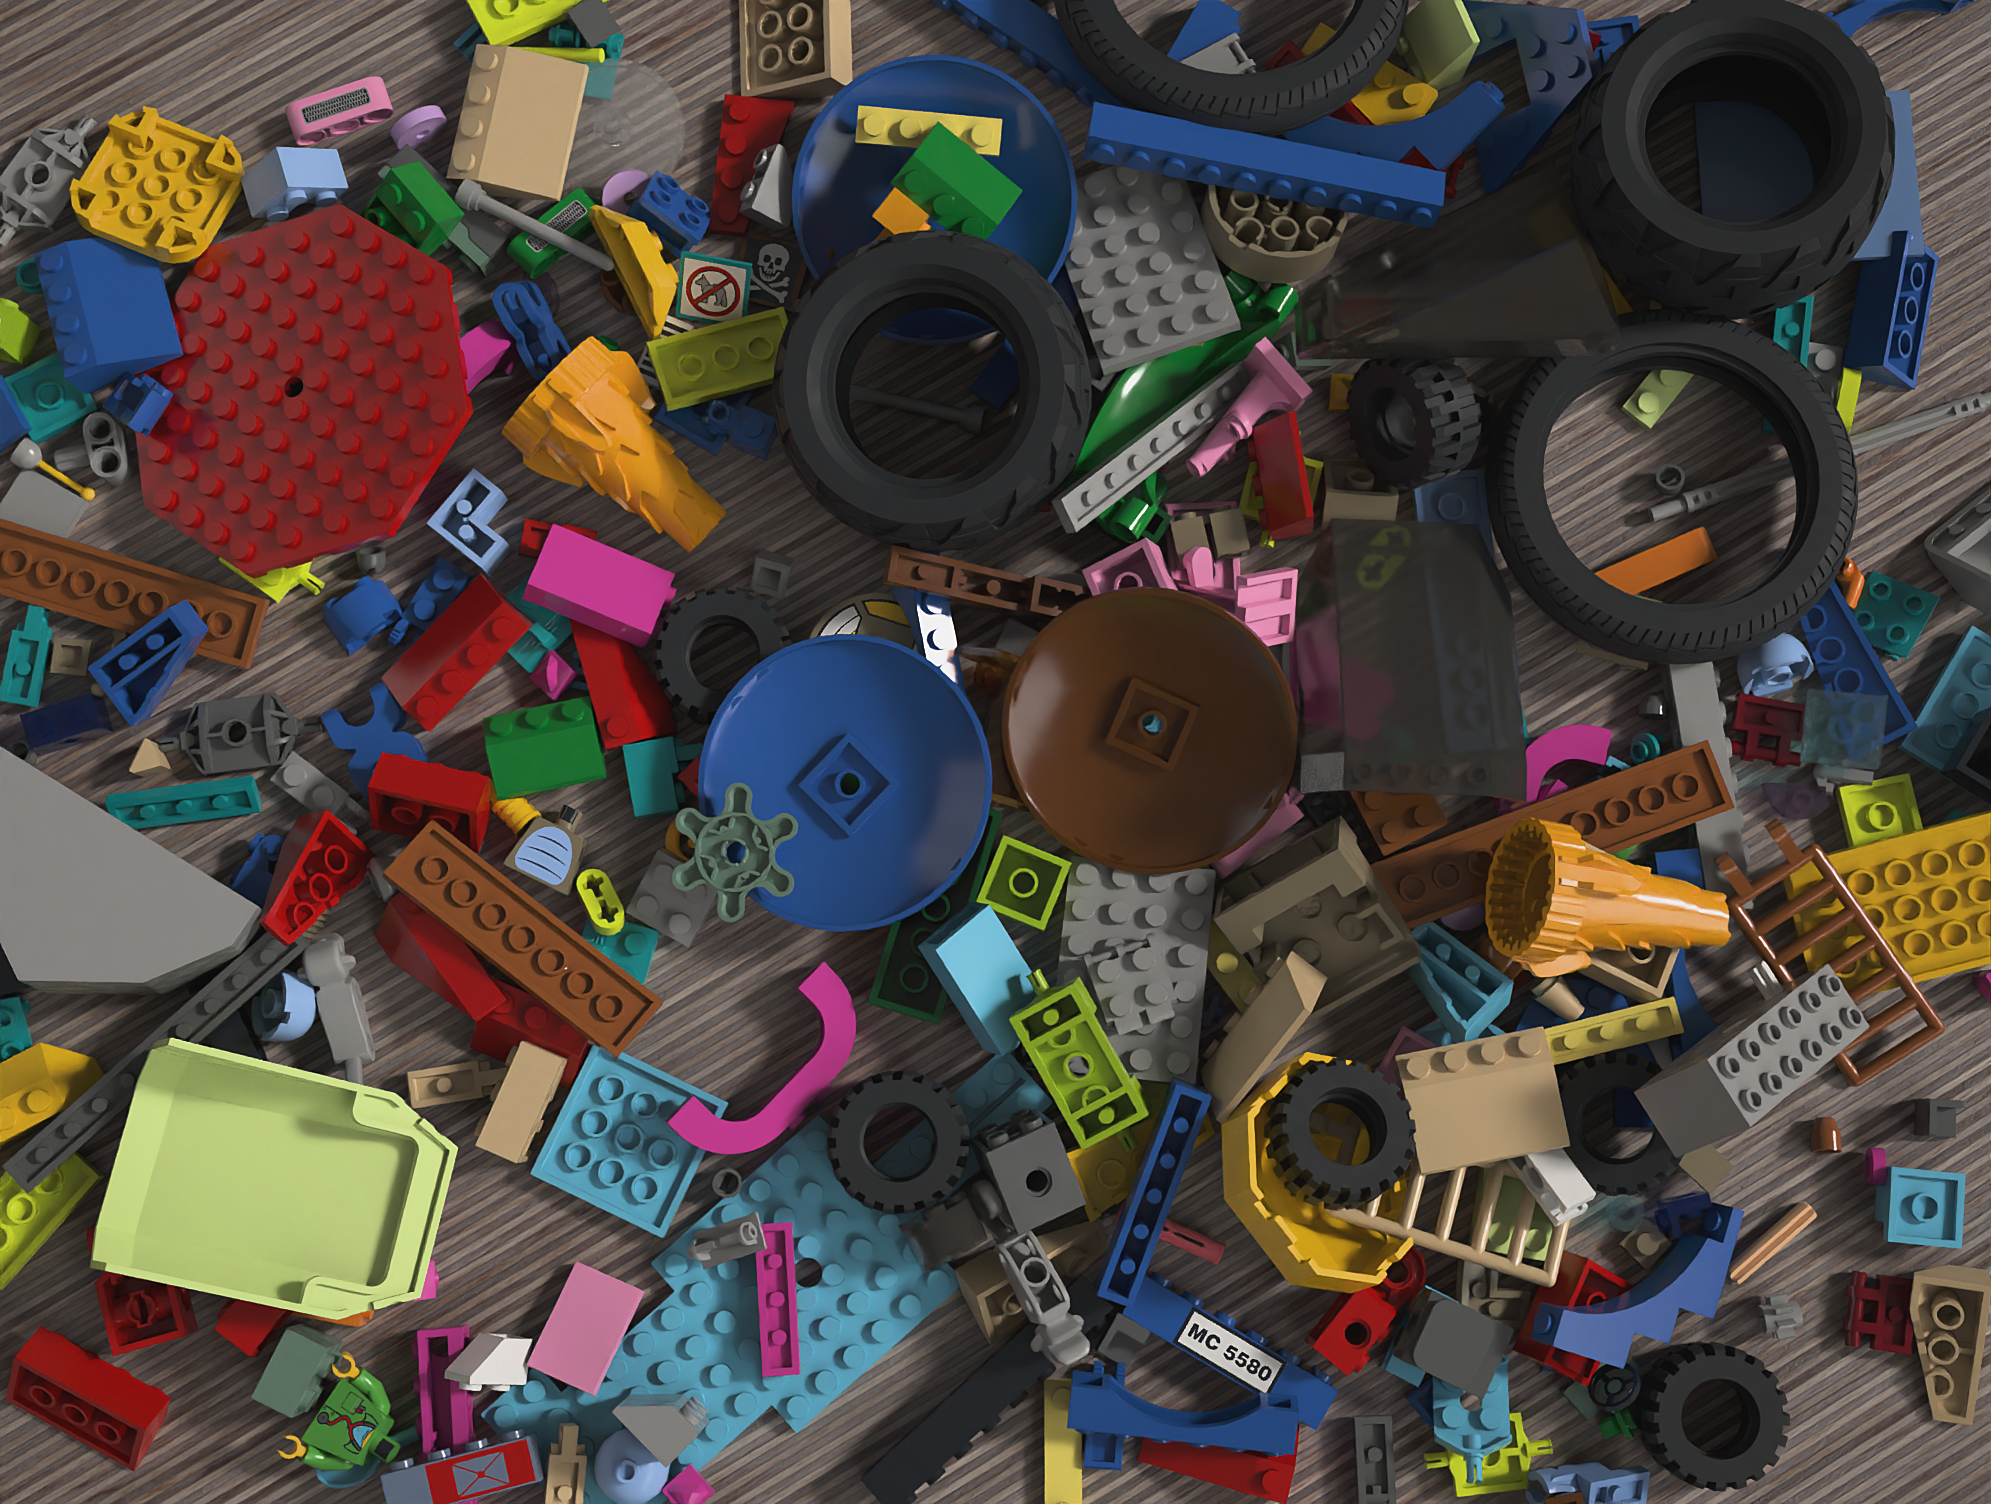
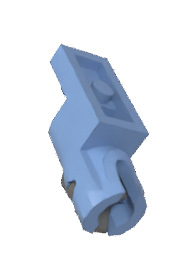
(1594, 1481)

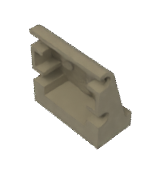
(1324, 908)

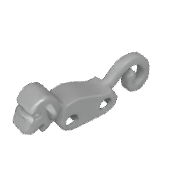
(339, 1004)
(1033, 1282)

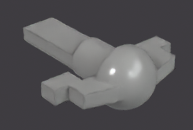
(1824, 772)

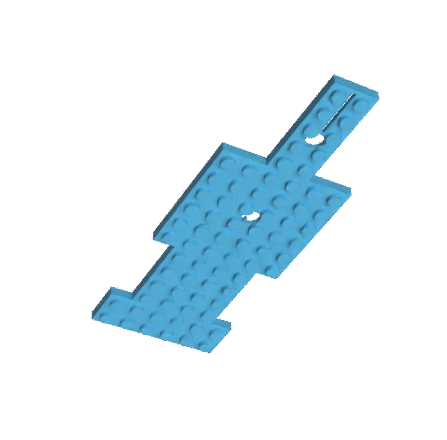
(709, 1329)

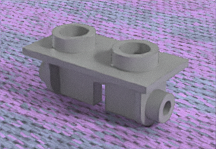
(727, 1241)

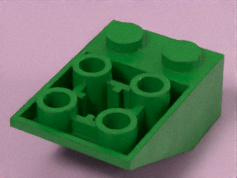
(413, 208)

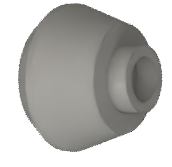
(375, 869)

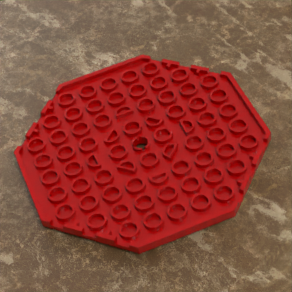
(379, 404)

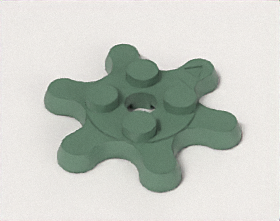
(710, 858)

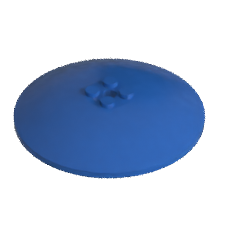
(845, 182)
(866, 712)

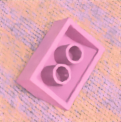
(1132, 567)

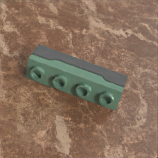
(476, 235)

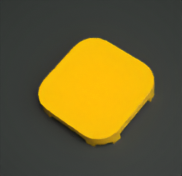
(158, 187)

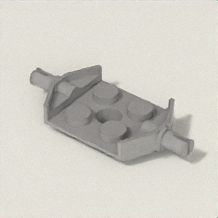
(38, 205)

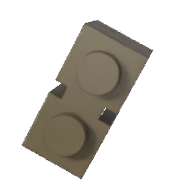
(1225, 531)

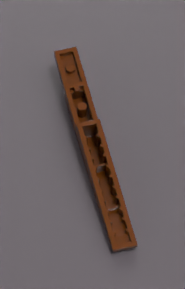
(981, 586)

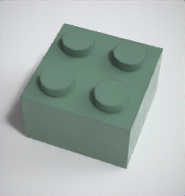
(298, 1370)

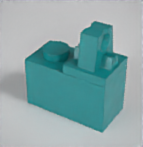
(653, 774)

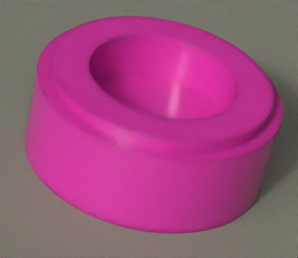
(1875, 1166)

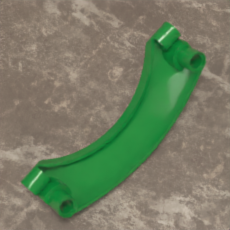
(1156, 386)

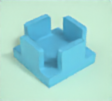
(1921, 1207)

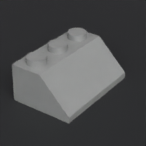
(663, 1422)

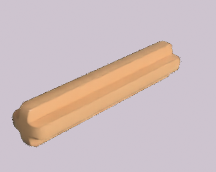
(1770, 1242)

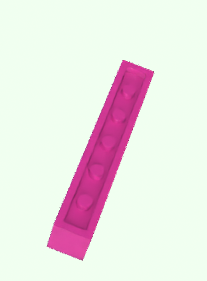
(445, 1408)

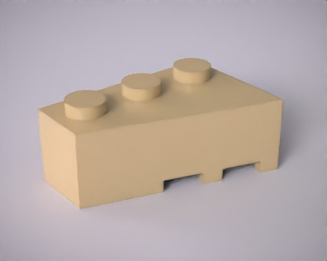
(520, 1102)

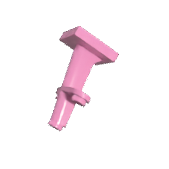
(1272, 387)
(1261, 599)

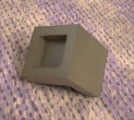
(1705, 1167)

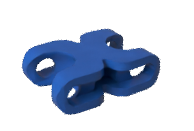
(531, 326)
(373, 738)

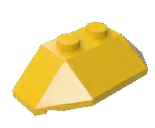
(638, 265)
(41, 1086)

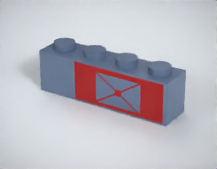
(466, 1474)

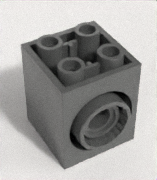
(1027, 1169)

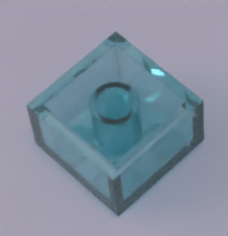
(1844, 728)

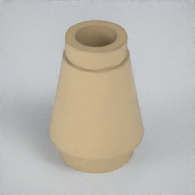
(1557, 996)

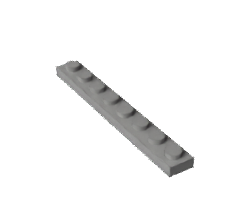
(1150, 449)

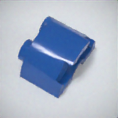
(138, 402)
(362, 613)

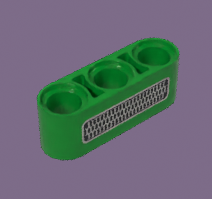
(568, 217)

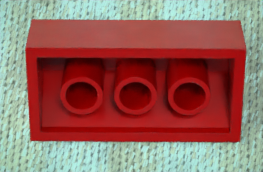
(456, 652)
(86, 1397)

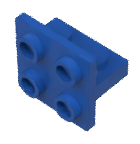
(671, 213)

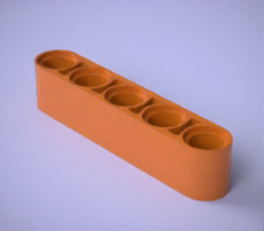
(1661, 563)

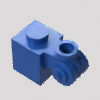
(748, 428)
(256, 874)

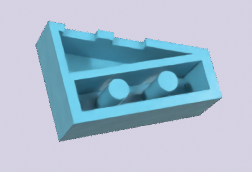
(1458, 983)

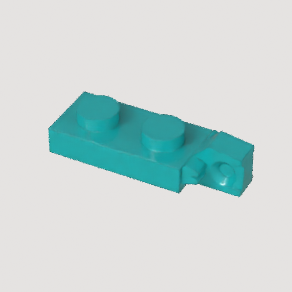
(27, 659)

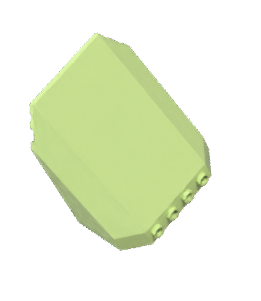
(272, 1185)

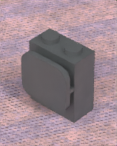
(1452, 1342)

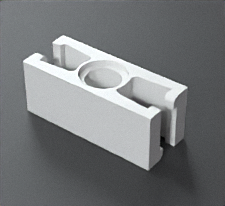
(1554, 1184)

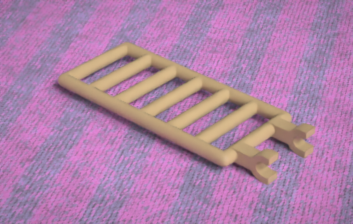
(1439, 1241)

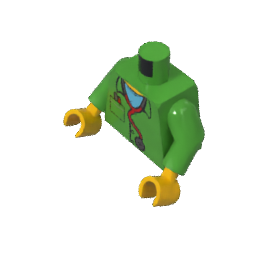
(349, 1425)

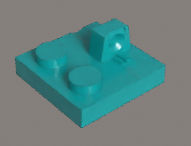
(547, 633)
(629, 948)

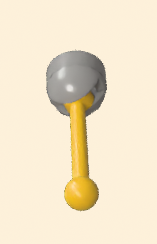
(29, 456)

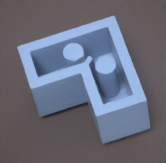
(292, 178)
(464, 522)

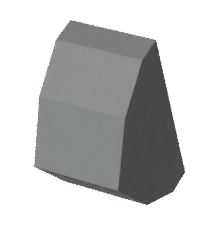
(101, 903)

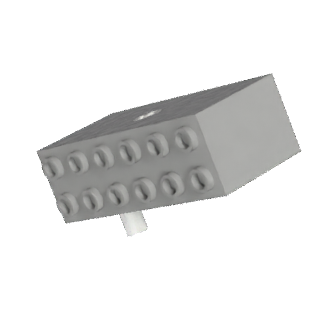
(1752, 1059)

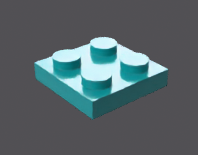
(49, 399)

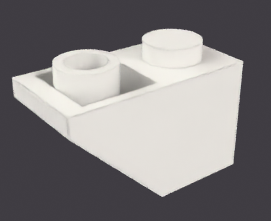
(493, 1361)

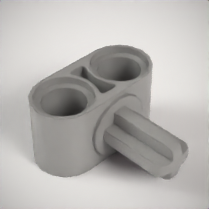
(99, 451)

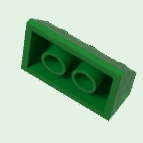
(956, 184)
(544, 748)

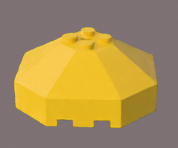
(1295, 1235)

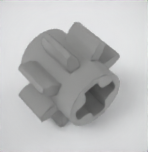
(1779, 1315)

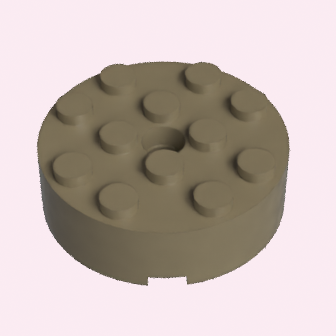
(1269, 235)

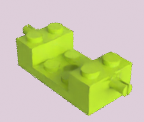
(1063, 1026)

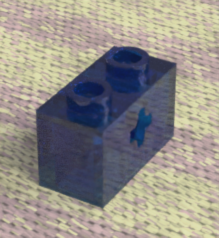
(66, 724)

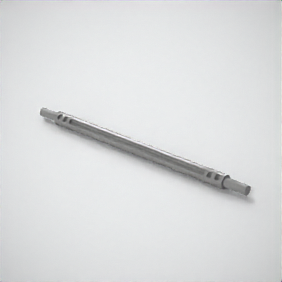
(1862, 442)

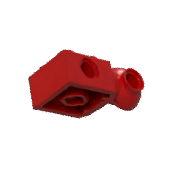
(141, 1310)
(1371, 1310)

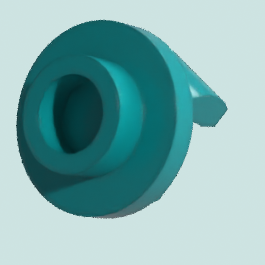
(1645, 747)

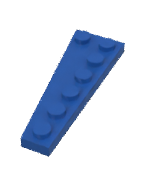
(1849, 661)

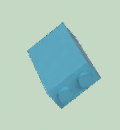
(981, 974)

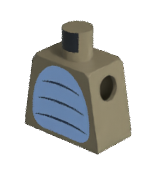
(551, 851)

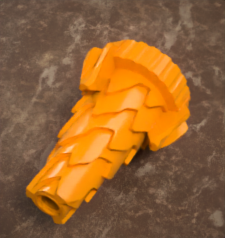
(595, 429)
(1559, 899)

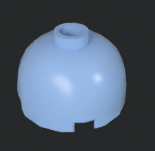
(1773, 666)
(284, 1008)
(628, 1470)

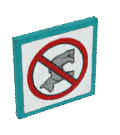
(712, 288)

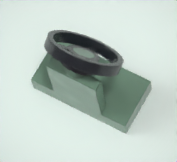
(1608, 1389)

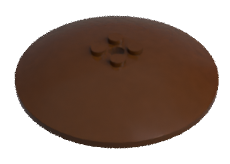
(1136, 793)

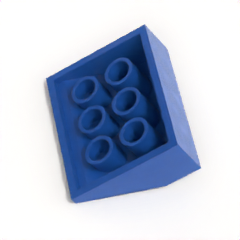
(106, 311)

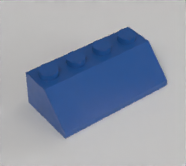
(1891, 315)

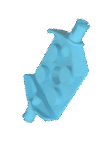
(1473, 1432)

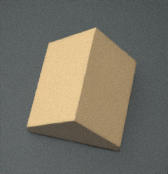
(149, 760)

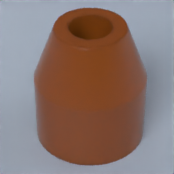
(1825, 1136)

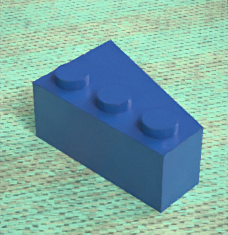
(149, 661)

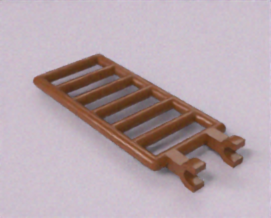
(1852, 911)

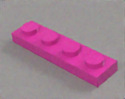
(778, 1302)

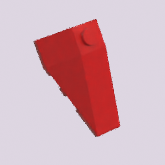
(622, 689)
(312, 873)
(437, 958)
(1241, 1471)

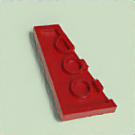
(745, 130)

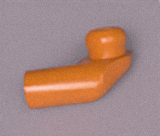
(1850, 581)

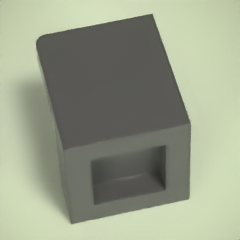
(592, 21)
(1936, 1117)
(1121, 1339)

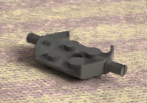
(268, 740)

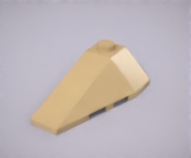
(991, 1294)
(1950, 1326)

